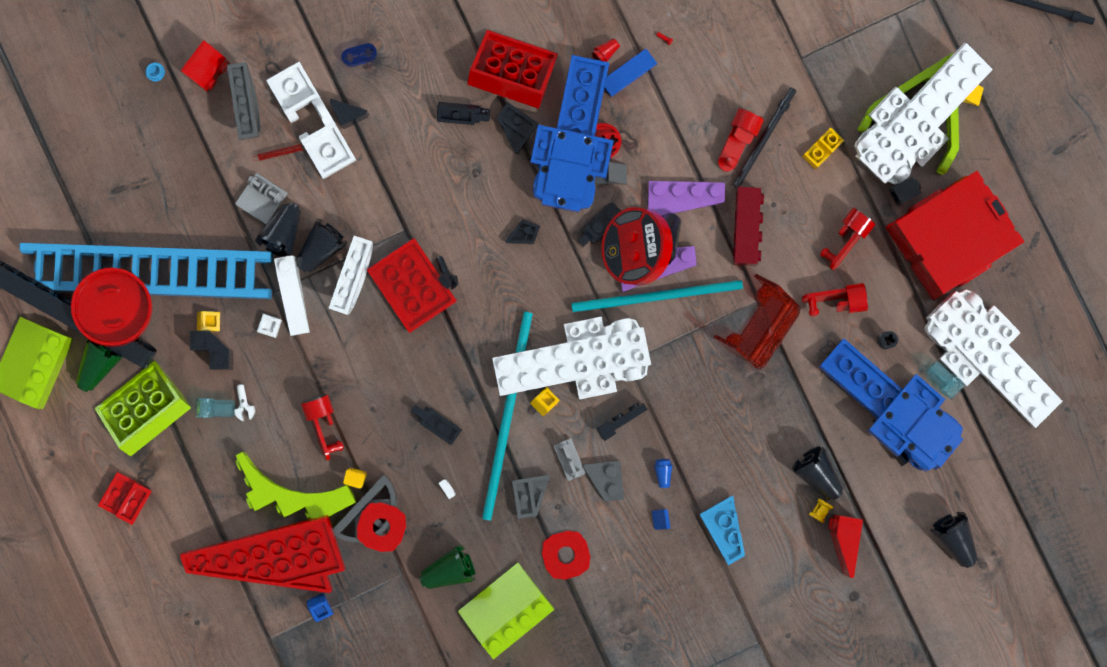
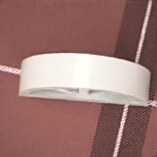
(352, 276)

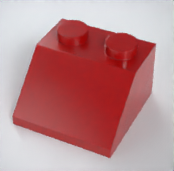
(205, 66)

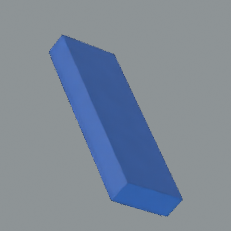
(629, 72)

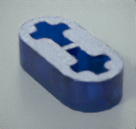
(360, 59)

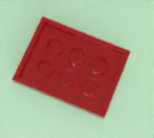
(411, 285)

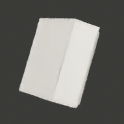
(269, 325)
(447, 488)

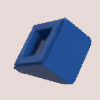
(661, 519)
(319, 607)

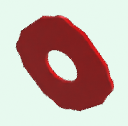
(397, 527)
(550, 555)

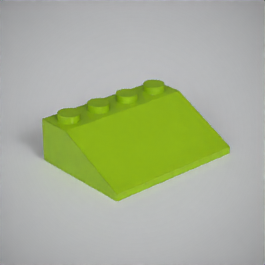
(32, 362)
(142, 409)
(506, 610)

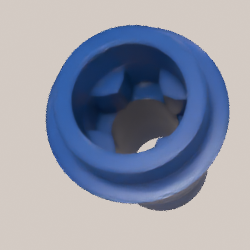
(663, 471)

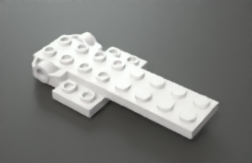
(909, 128)
(979, 343)
(592, 358)

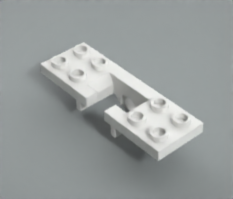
(324, 146)

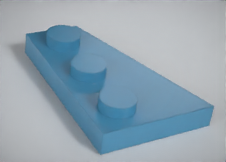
(724, 528)

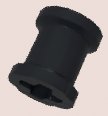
(883, 344)

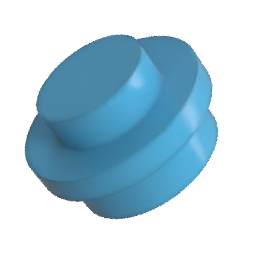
(155, 72)

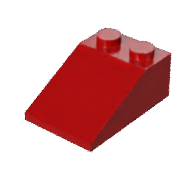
(846, 539)

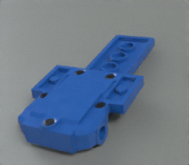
(571, 152)
(905, 417)

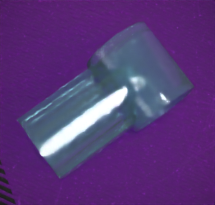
(948, 383)
(209, 407)

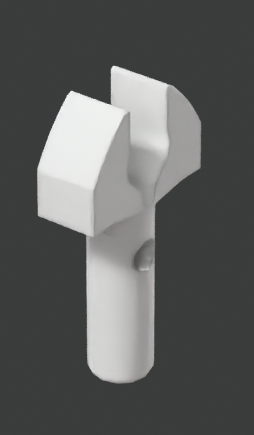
(243, 404)

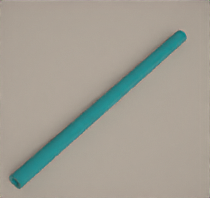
(657, 296)

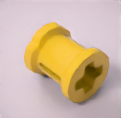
(821, 510)

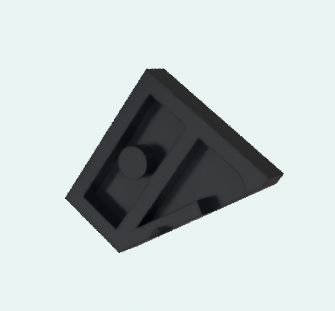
(516, 126)

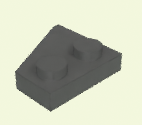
(606, 479)
(529, 495)

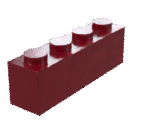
(747, 226)

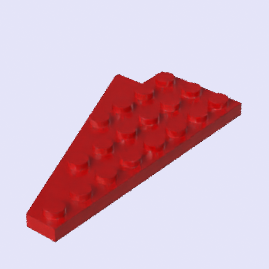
(284, 556)

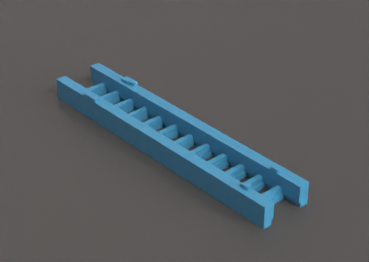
(155, 254)

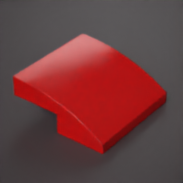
(124, 498)

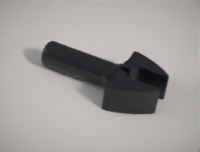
(446, 278)

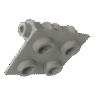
(261, 198)

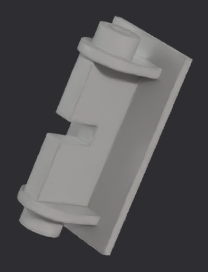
(569, 459)

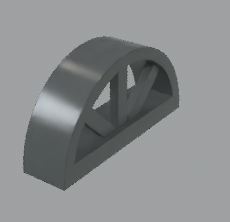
(244, 101)
(355, 512)

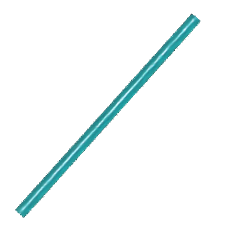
(505, 426)

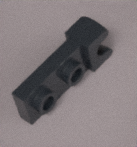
(608, 430)

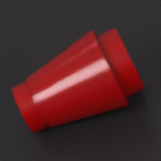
(606, 50)

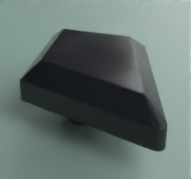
(524, 233)

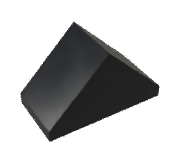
(348, 114)

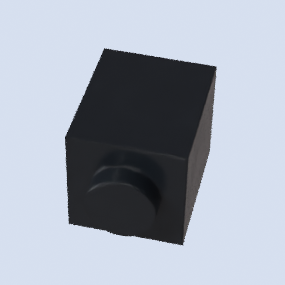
(905, 190)

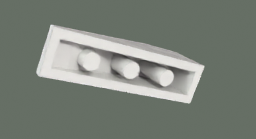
(292, 294)

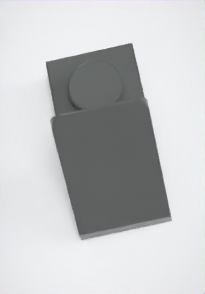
(615, 175)

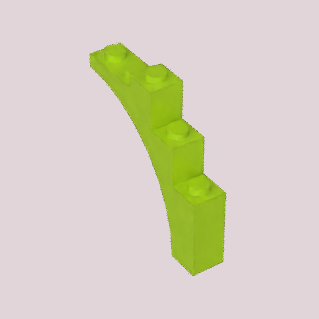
(290, 501)

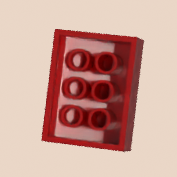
(512, 69)

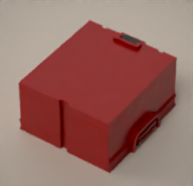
(954, 234)

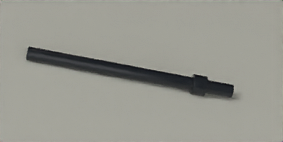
(1073, 16)
(783, 106)

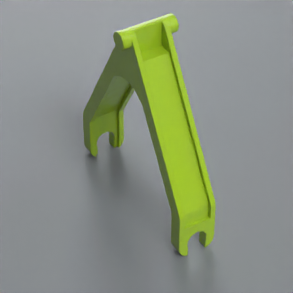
(952, 121)

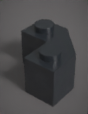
(220, 354)

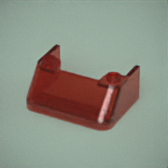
(765, 328)

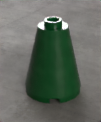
(95, 365)
(449, 570)

